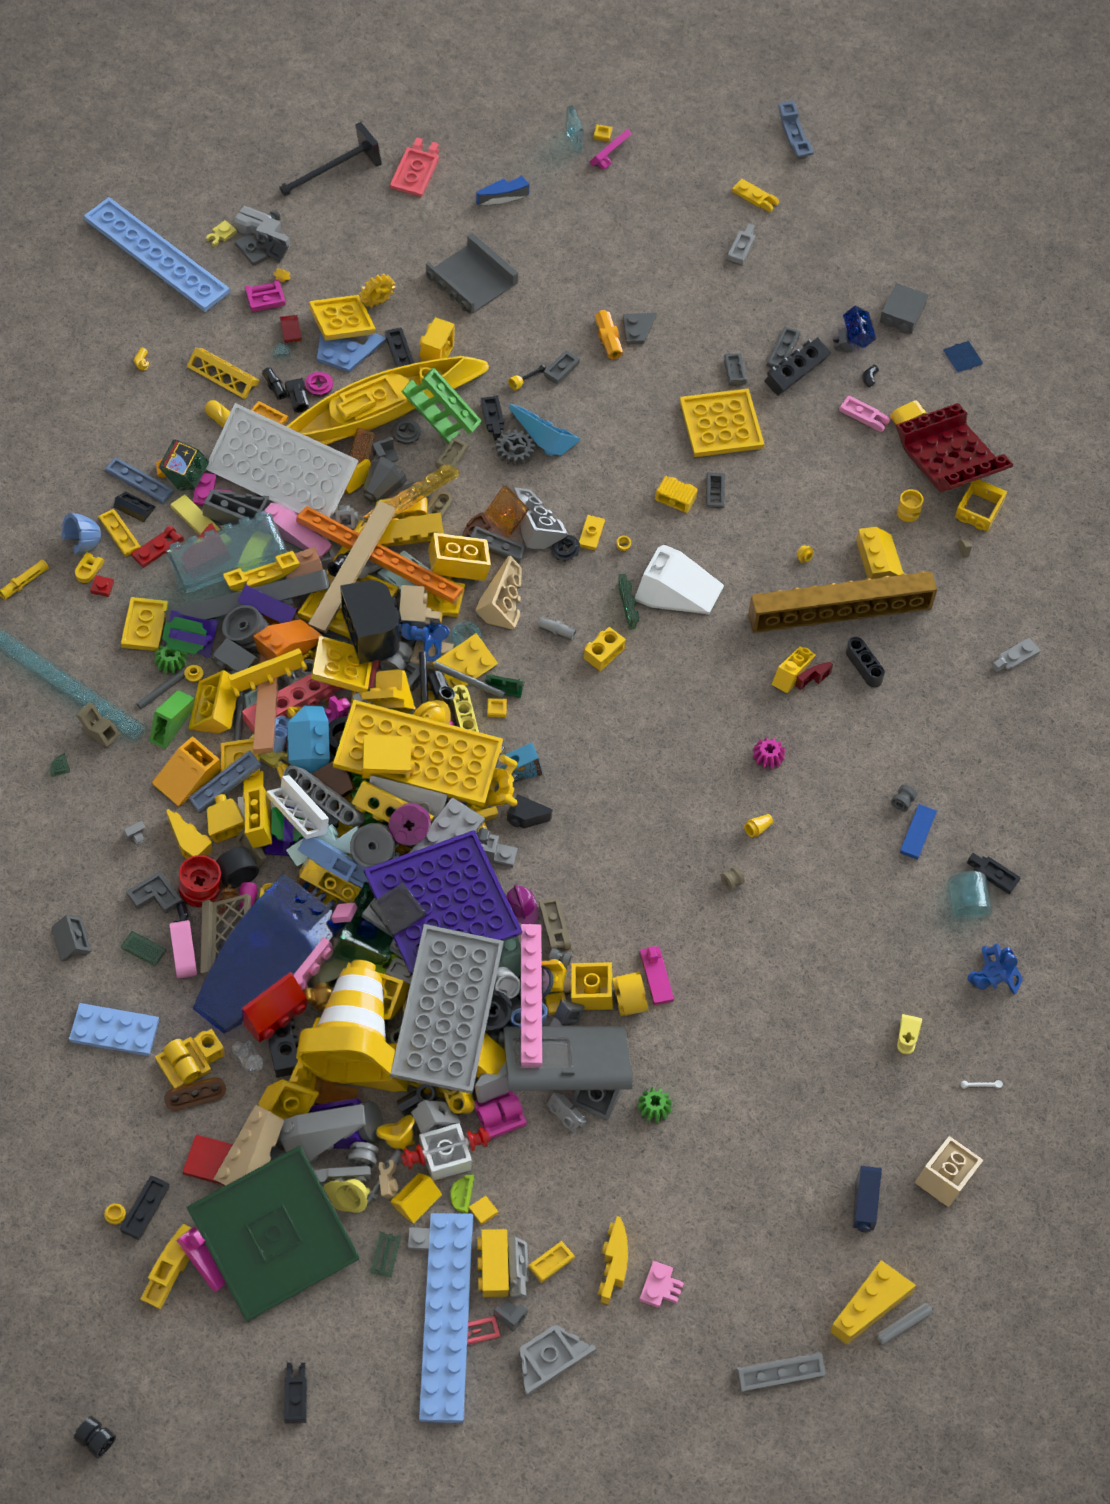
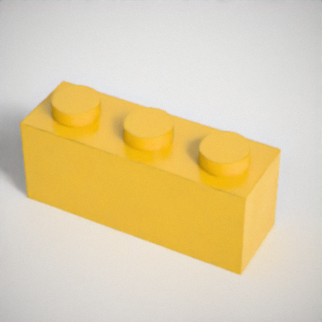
(258, 817)
(493, 1263)

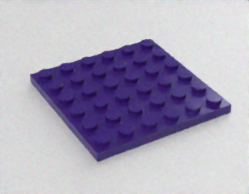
(454, 889)

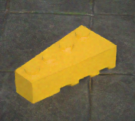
(411, 530)
(875, 1298)

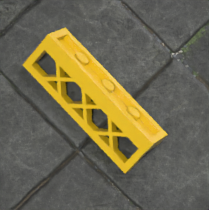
(228, 368)

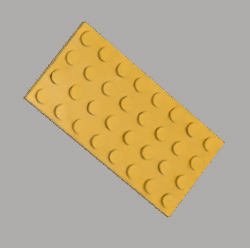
(444, 756)

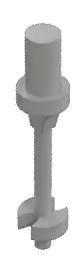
(395, 1157)

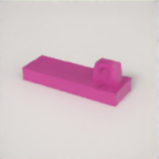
(601, 158)
(656, 975)
(198, 1253)

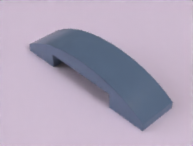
(793, 129)

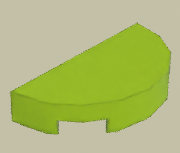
(461, 1193)

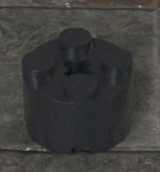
(503, 1010)

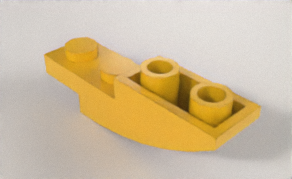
(617, 1254)
(166, 1271)

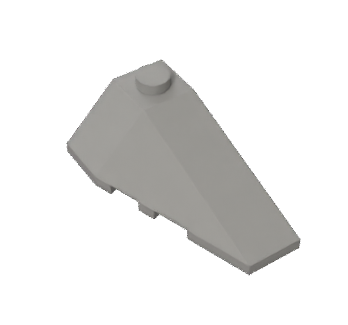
(321, 1129)

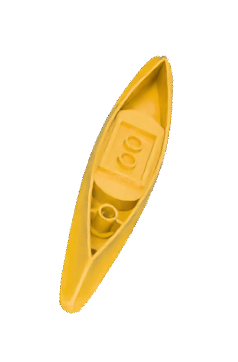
(327, 425)

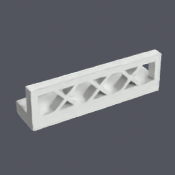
(304, 808)

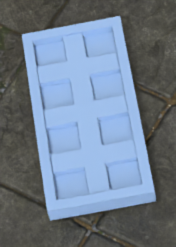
(114, 1029)

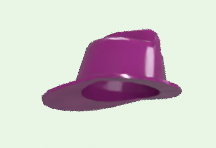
(523, 904)

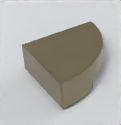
(965, 547)

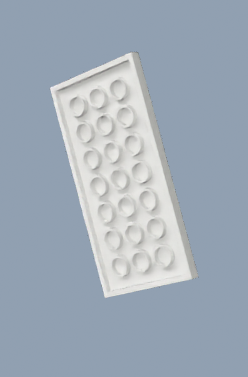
(280, 463)

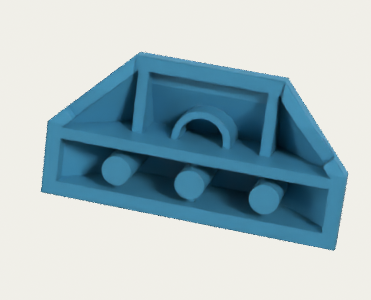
(308, 739)

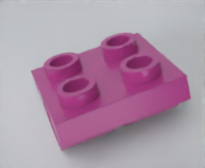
(500, 1114)

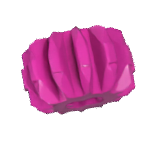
(769, 753)

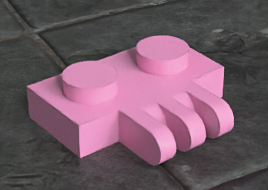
(660, 1285)

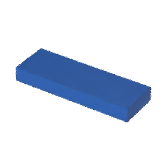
(918, 831)

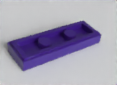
(266, 604)

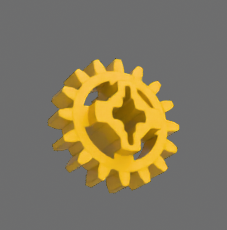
(377, 290)

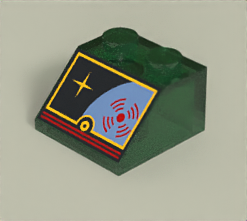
(183, 465)

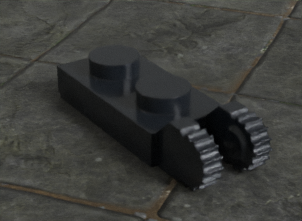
(295, 1396)

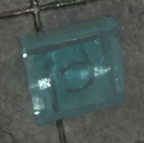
(969, 894)

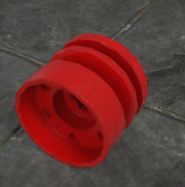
(199, 880)

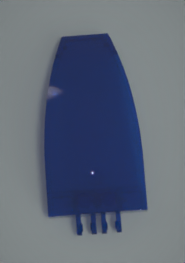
(264, 948)

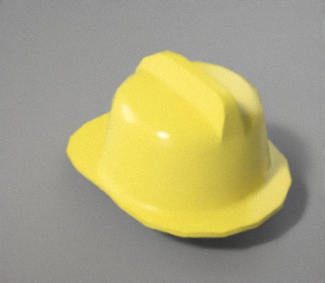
(347, 1195)

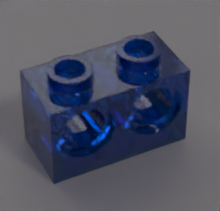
(859, 326)

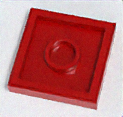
(206, 1158)

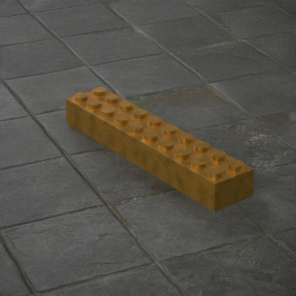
(842, 601)

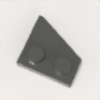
(637, 327)

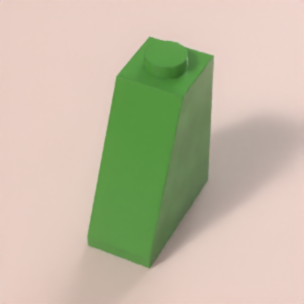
(170, 718)

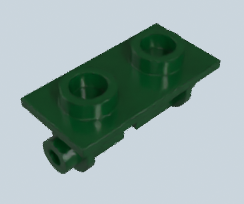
(510, 686)

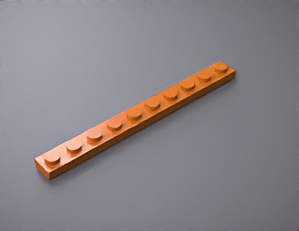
(381, 555)

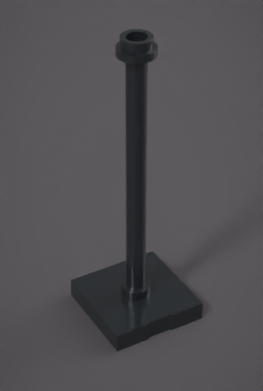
(367, 144)

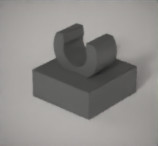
(843, 341)

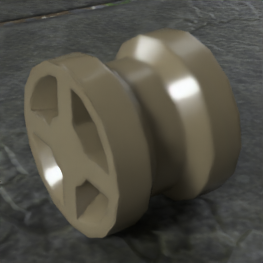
(732, 878)

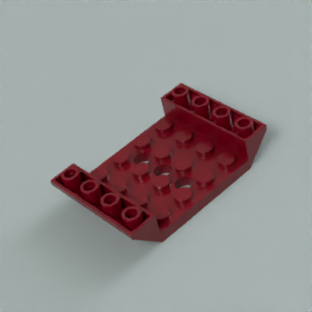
(939, 439)

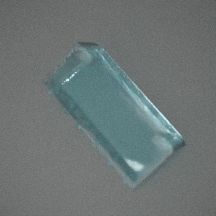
(236, 546)

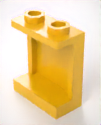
(387, 755)

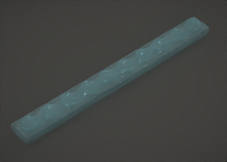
(69, 685)

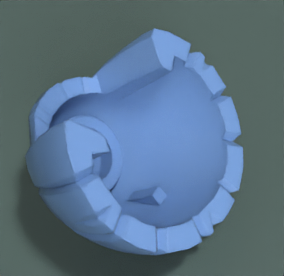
(83, 528)

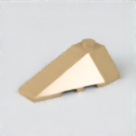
(499, 600)

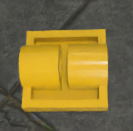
(182, 1062)

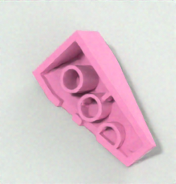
(295, 532)

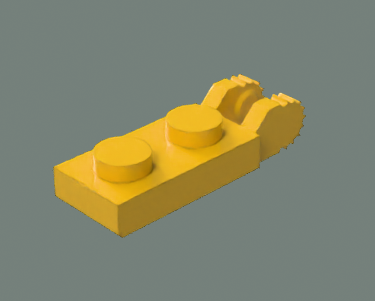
(755, 195)

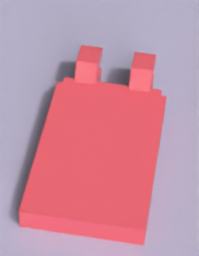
(415, 169)

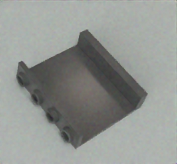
(473, 275)

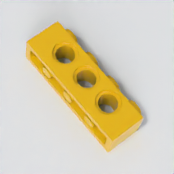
(386, 800)

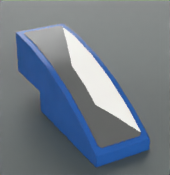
(503, 191)

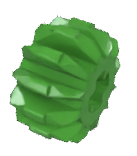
(169, 659)
(654, 1111)

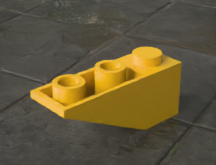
(793, 666)
(187, 837)
(328, 881)

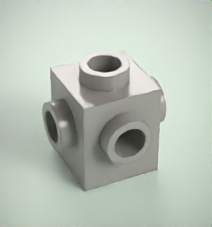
(352, 516)

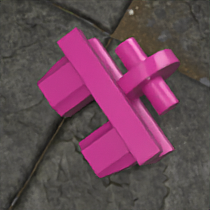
(337, 708)

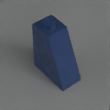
(866, 1198)

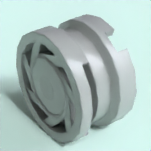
(363, 1154)

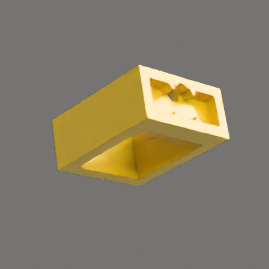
(981, 489)

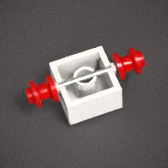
(445, 1151)

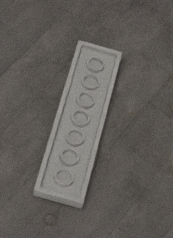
(451, 822)

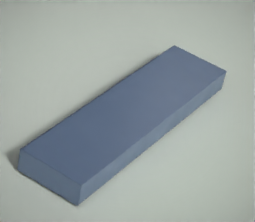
(139, 480)
(225, 781)

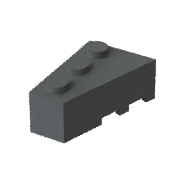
(230, 507)

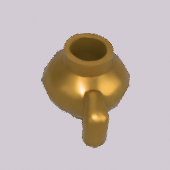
(318, 995)

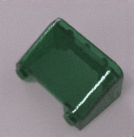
(352, 946)

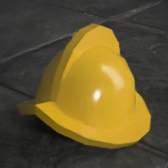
(434, 710)
(398, 1134)

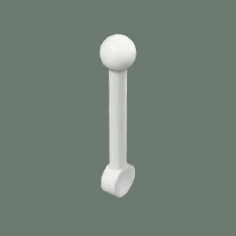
(998, 1084)

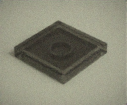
(398, 909)

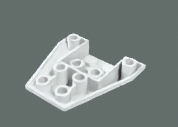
(677, 584)

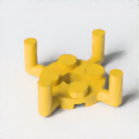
(505, 791)

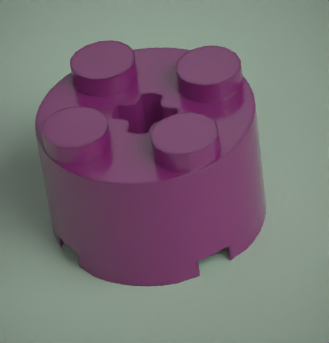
(417, 815)

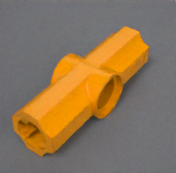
(608, 334)

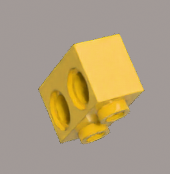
(606, 651)

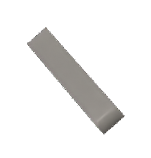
(331, 798)

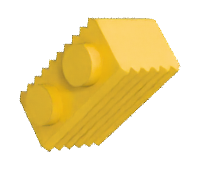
(676, 494)

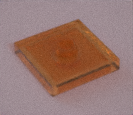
(506, 511)

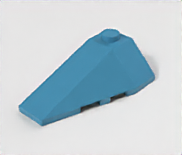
(546, 436)

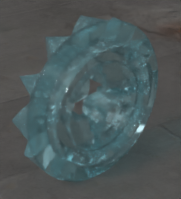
(461, 629)

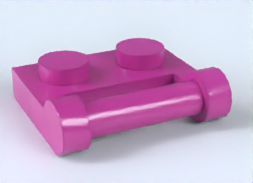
(265, 296)

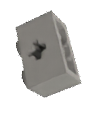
(434, 1115)

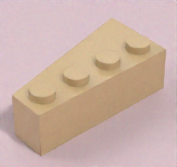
(251, 1146)

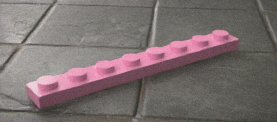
(531, 996)

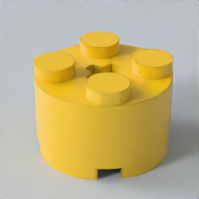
(630, 994)

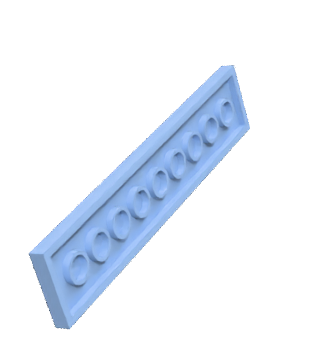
(157, 254)
(446, 1318)

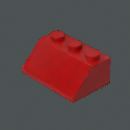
(274, 1008)

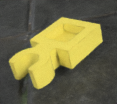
(221, 232)

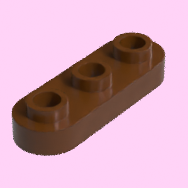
(204, 1094)

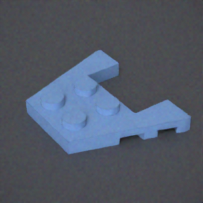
(346, 354)

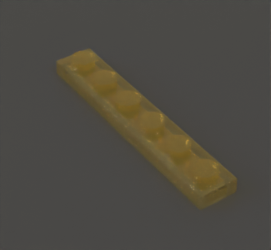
(421, 489)

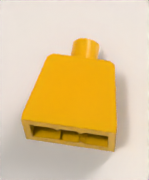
(224, 819)

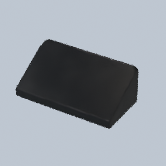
(133, 506)

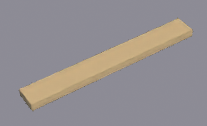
(352, 565)

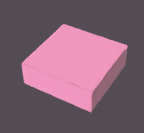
(344, 912)

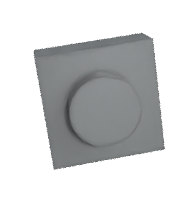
(419, 1239)

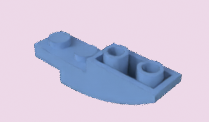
(333, 860)

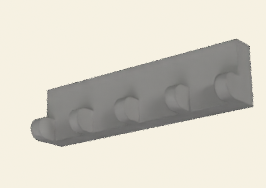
(781, 1371)

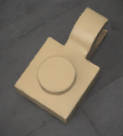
(388, 1183)

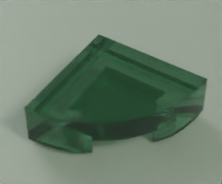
(59, 765)

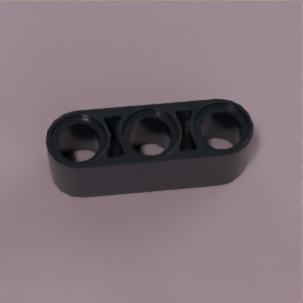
(864, 654)

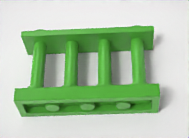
(448, 398)

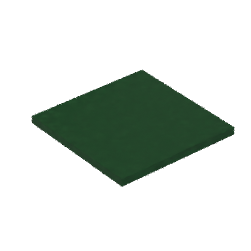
(273, 1233)

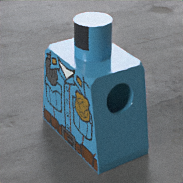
(527, 763)

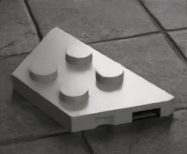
(550, 1356)

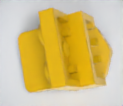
(391, 691)

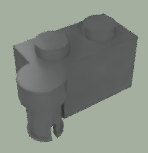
(233, 657)

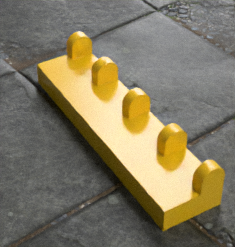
(267, 671)

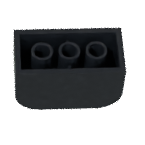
(371, 620)

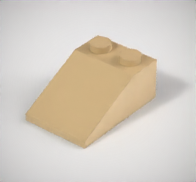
(948, 1171)

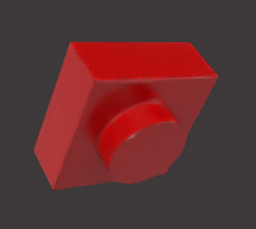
(102, 586)

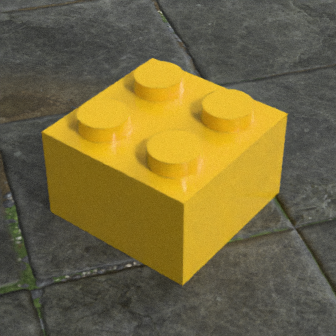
(437, 341)
(592, 985)

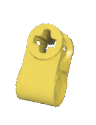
(908, 1031)

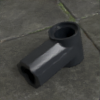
(297, 394)
(440, 687)
(410, 1101)

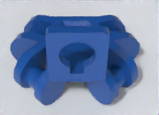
(429, 635)
(997, 971)

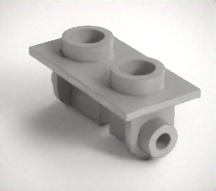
(561, 1107)

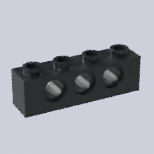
(779, 383)
(284, 1064)

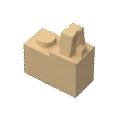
(414, 608)

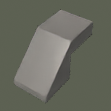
(492, 1085)

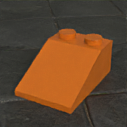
(285, 637)

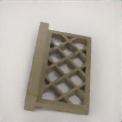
(211, 923)

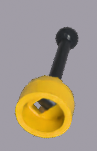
(518, 381)

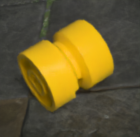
(910, 505)

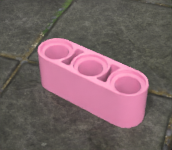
(183, 949)

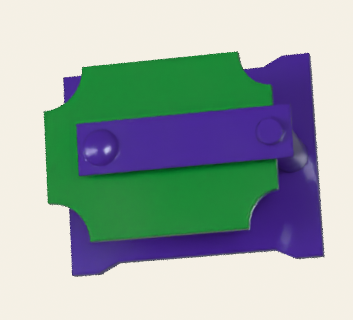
(190, 634)
(283, 833)

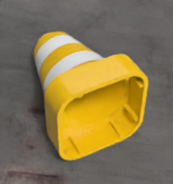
(351, 1032)

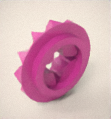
(324, 379)

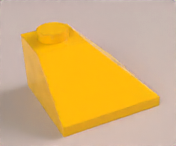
(287, 1099)

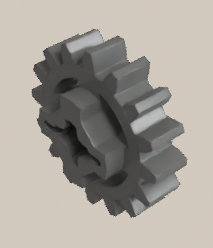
(515, 447)

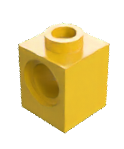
(213, 1053)

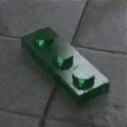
(628, 601)

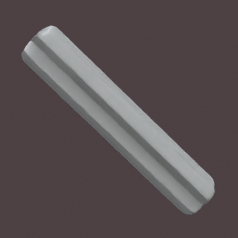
(904, 1323)

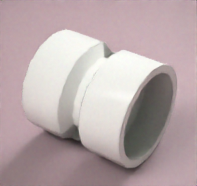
(507, 982)

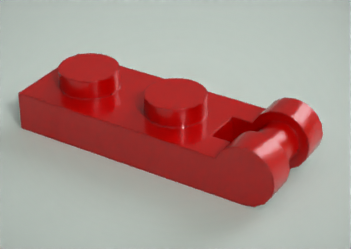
(156, 547)

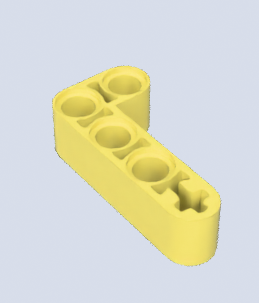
(467, 719)

